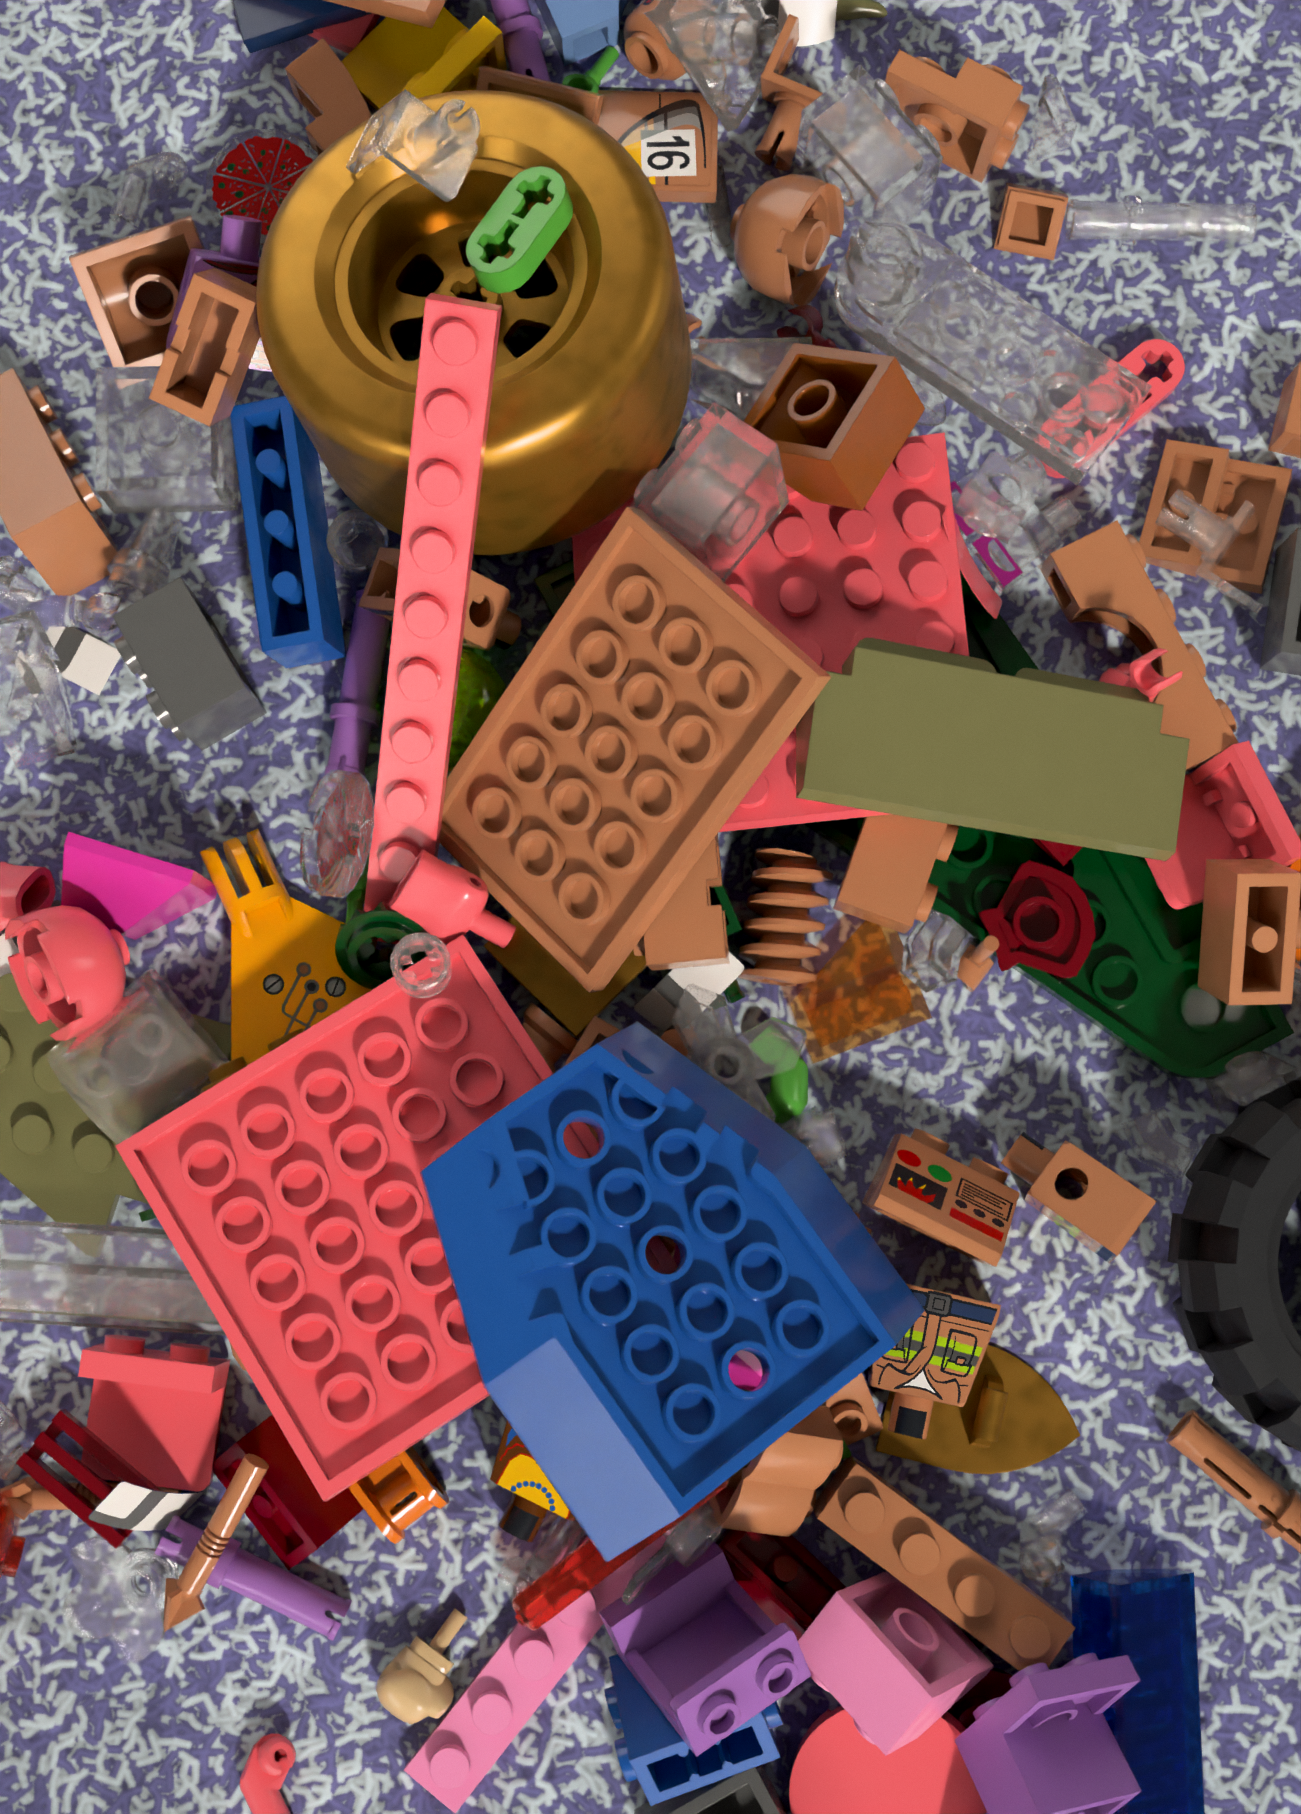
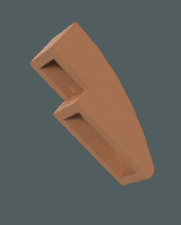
(327, 94)

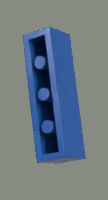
(286, 535)

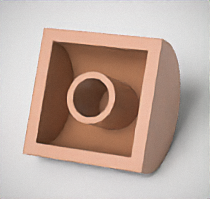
(135, 289)

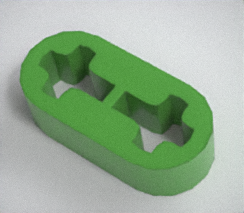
(516, 228)

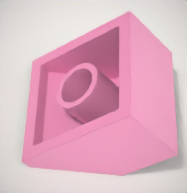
(890, 1659)

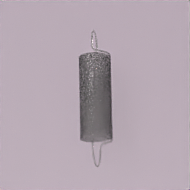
(719, 211)

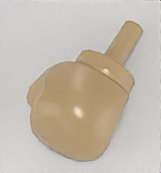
(416, 1679)

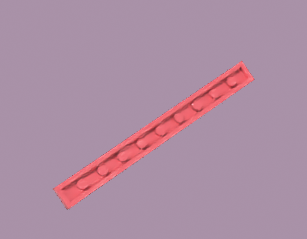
(432, 584)

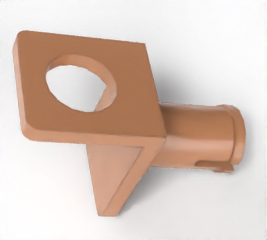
(788, 98)

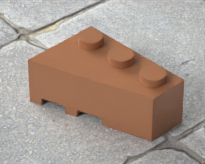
(42, 497)

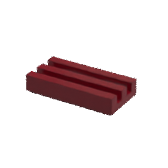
(61, 1489)

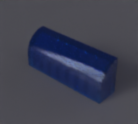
(1158, 1720)

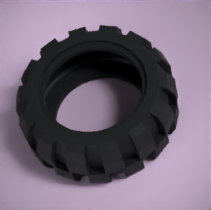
(1230, 1261)

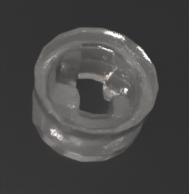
(407, 980)

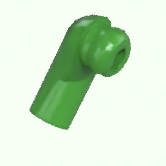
(789, 1092)

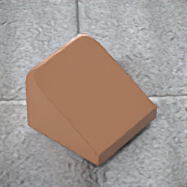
(1030, 221)

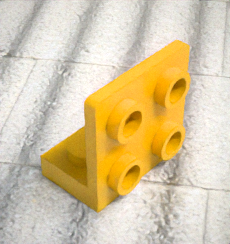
(423, 58)

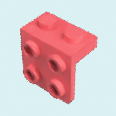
(1225, 814)
(156, 1409)

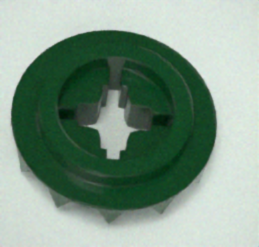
(358, 940)

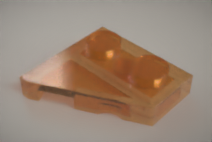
(858, 995)

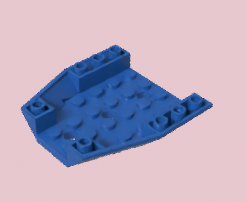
(625, 1368)

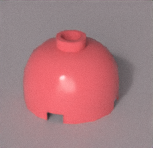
(67, 967)

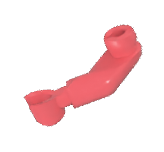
(1141, 675)

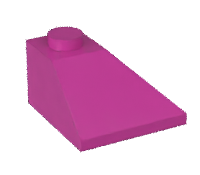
(127, 887)

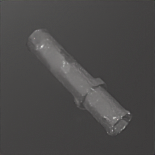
(1160, 221)

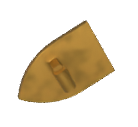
(1002, 1427)

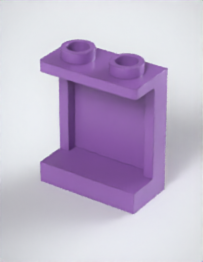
(704, 1649)

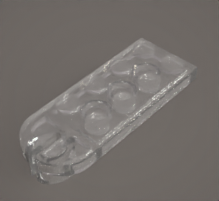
(984, 346)

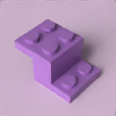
(1049, 1742)

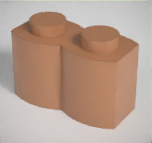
(781, 1482)

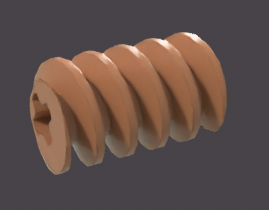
(783, 918)

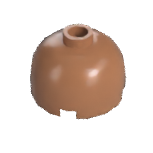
(784, 231)

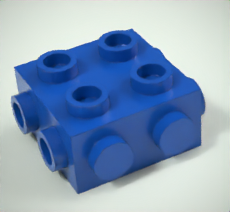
(659, 1755)

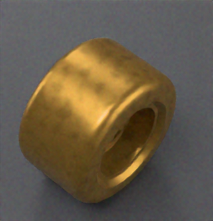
(569, 417)

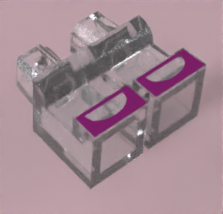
(1033, 541)

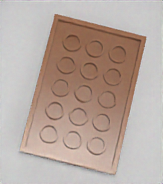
(622, 747)

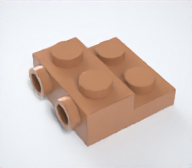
(968, 115)

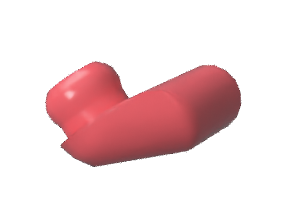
(265, 1774)

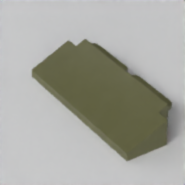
(993, 750)

